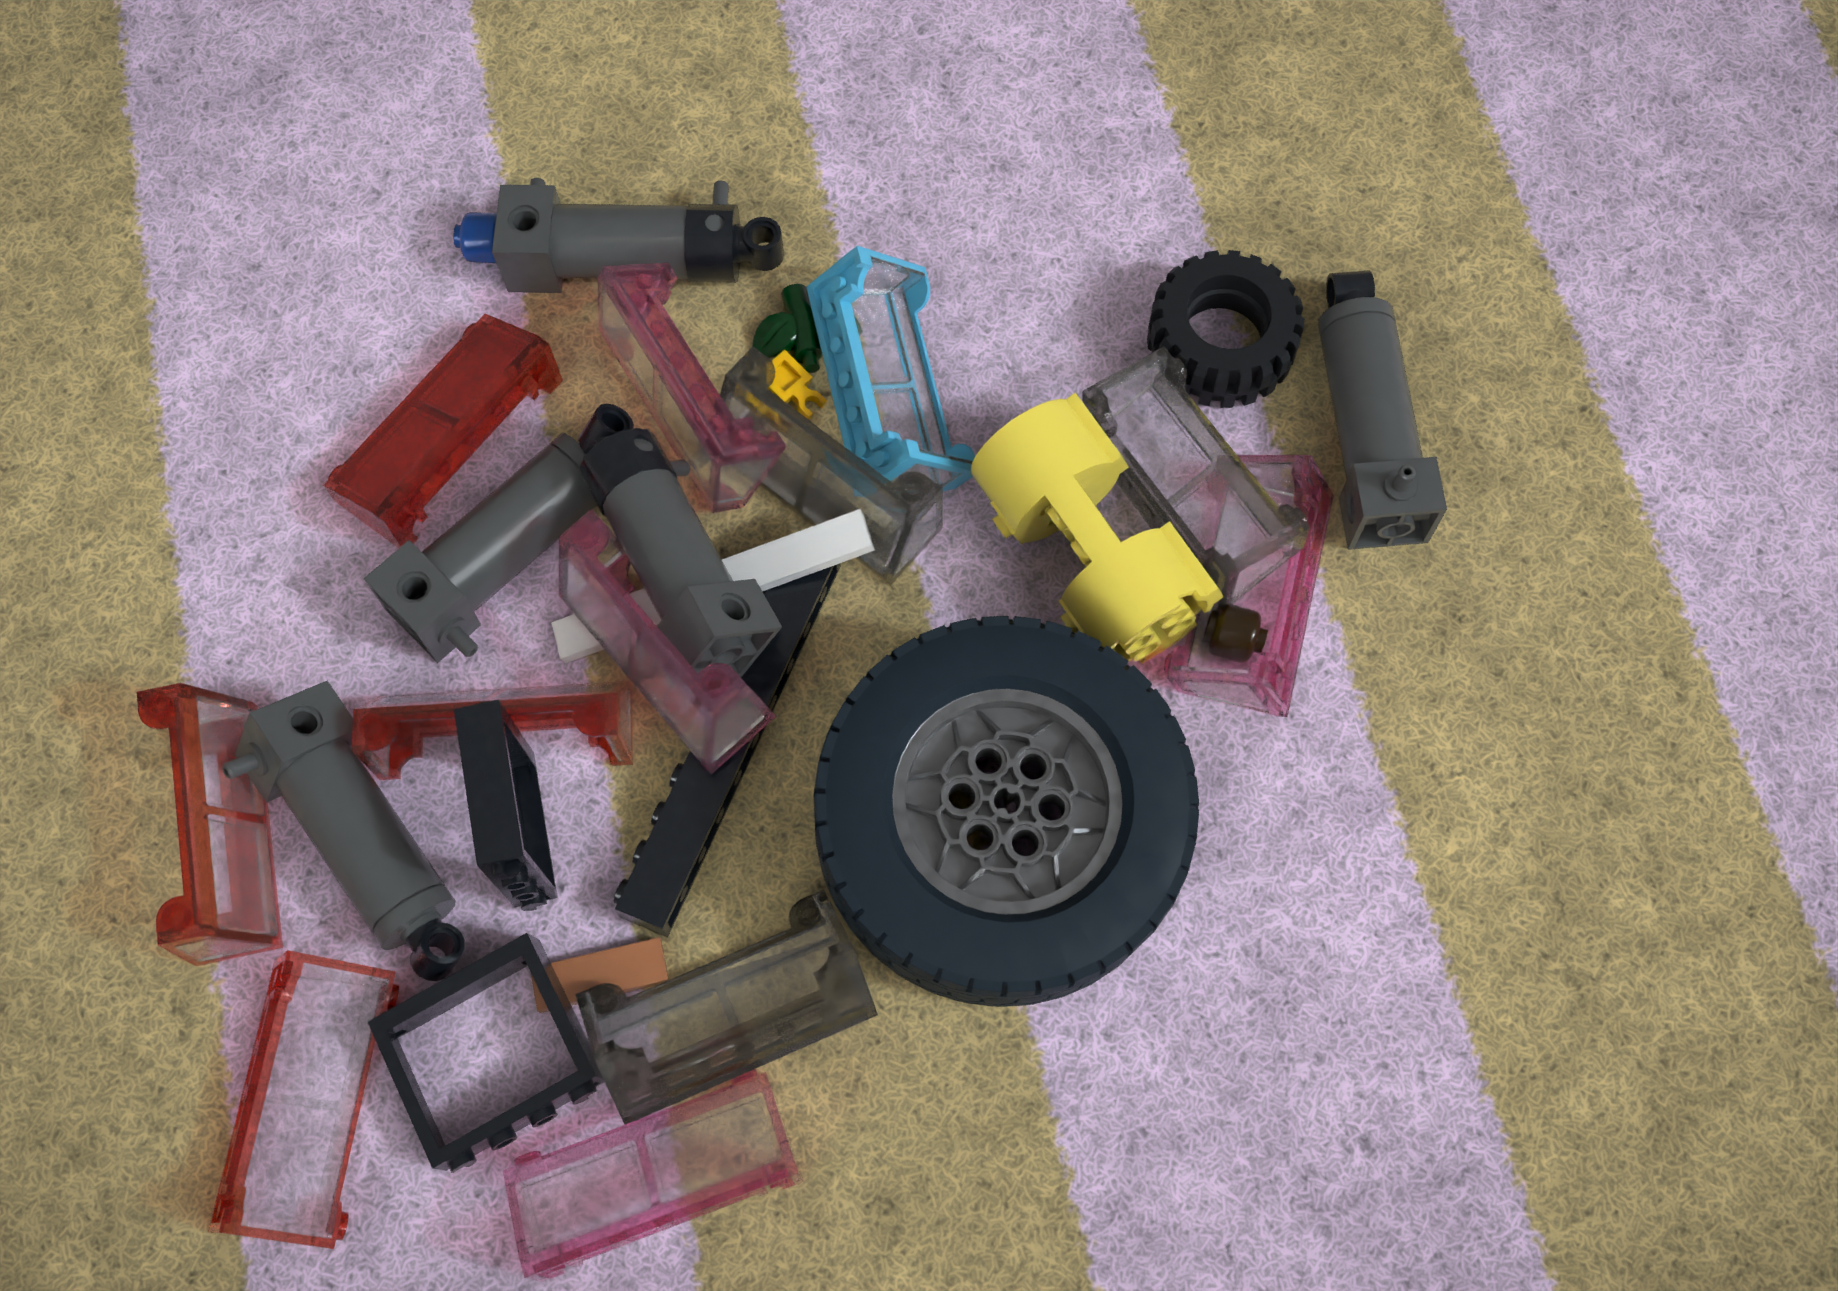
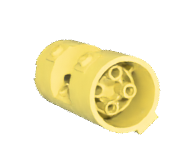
(1048, 477)

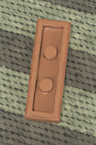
(628, 966)

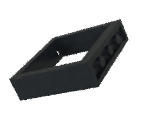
(505, 805)
(455, 990)

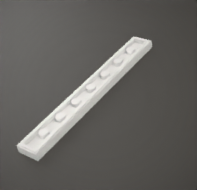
(768, 564)

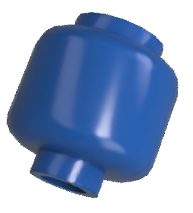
(476, 236)

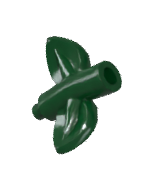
(791, 330)

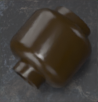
(1234, 633)

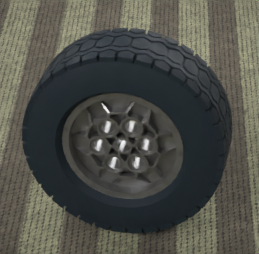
(992, 920)

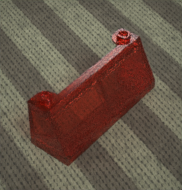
(441, 426)

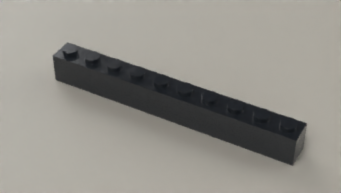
(698, 799)

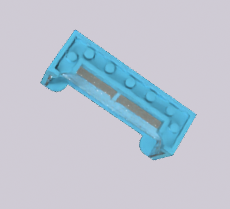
(882, 369)

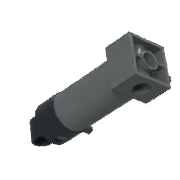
(547, 241)
(680, 569)

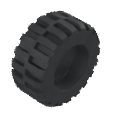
(1235, 285)

